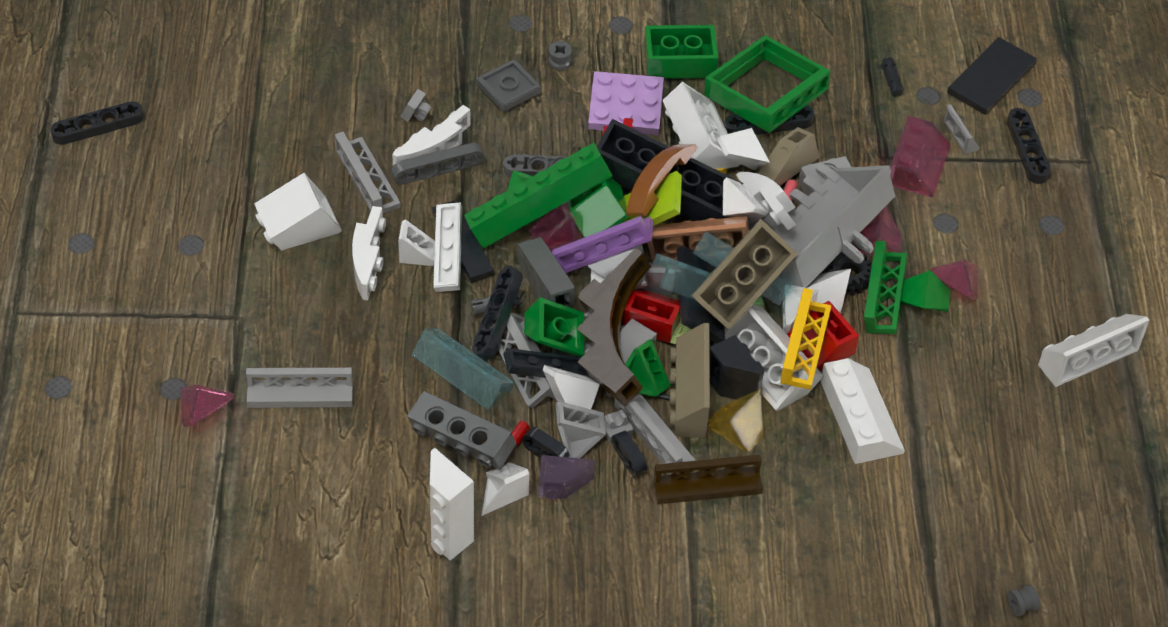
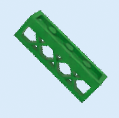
(876, 288)

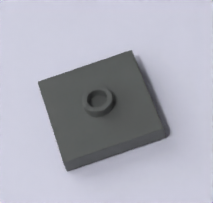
(508, 85)

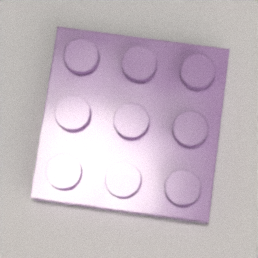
(626, 96)

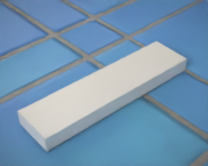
(448, 247)

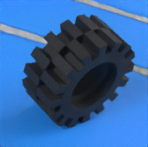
(855, 282)

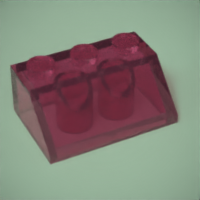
(919, 157)

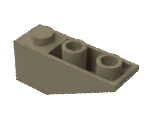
(789, 155)

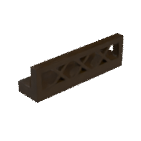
(708, 481)

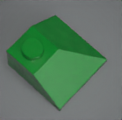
(555, 326)

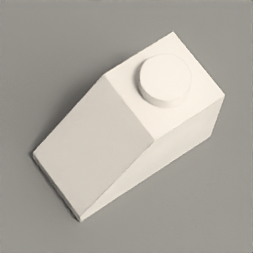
(571, 387)

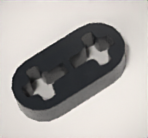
(543, 444)
(629, 453)

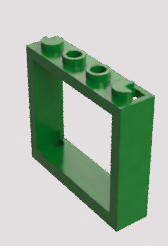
(814, 83)

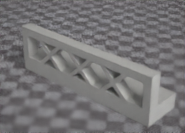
(361, 177)
(516, 331)
(299, 391)
(654, 431)

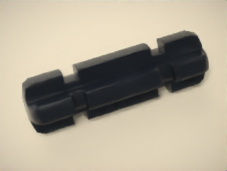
(892, 76)

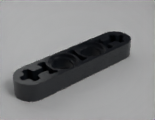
(96, 120)
(791, 124)
(1033, 144)
(488, 339)

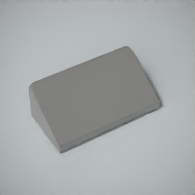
(960, 131)

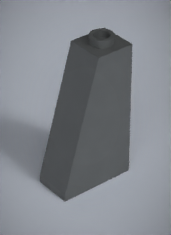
(545, 273)

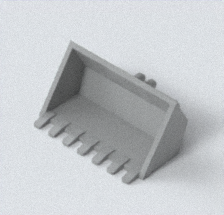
(833, 218)

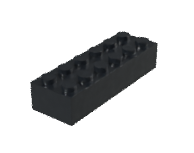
(630, 151)

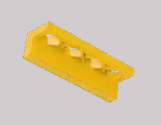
(798, 335)

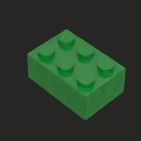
(680, 51)

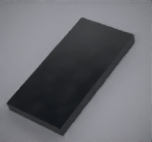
(992, 75)
(691, 311)

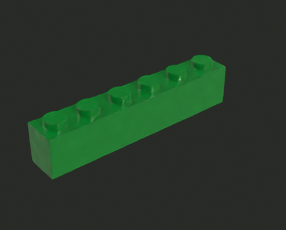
(538, 195)

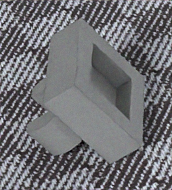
(416, 107)
(616, 423)

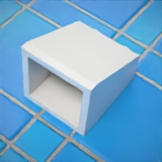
(296, 214)

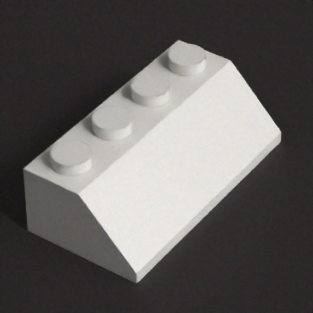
(698, 123)
(769, 347)
(1093, 348)
(860, 411)
(450, 507)

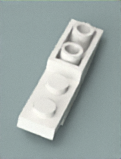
(442, 137)
(769, 196)
(367, 252)

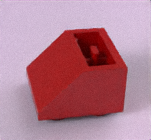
(653, 311)
(839, 338)

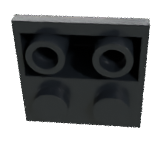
(733, 369)

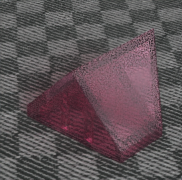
(556, 228)
(883, 229)
(960, 276)
(201, 401)

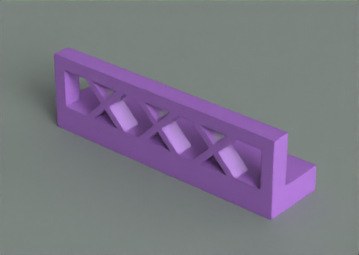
(604, 243)

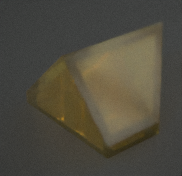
(740, 421)

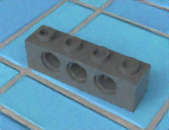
(431, 409)

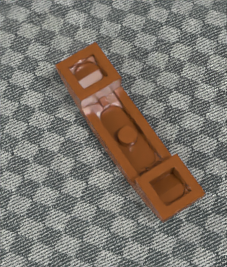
(642, 194)

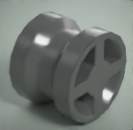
(560, 55)
(1023, 600)

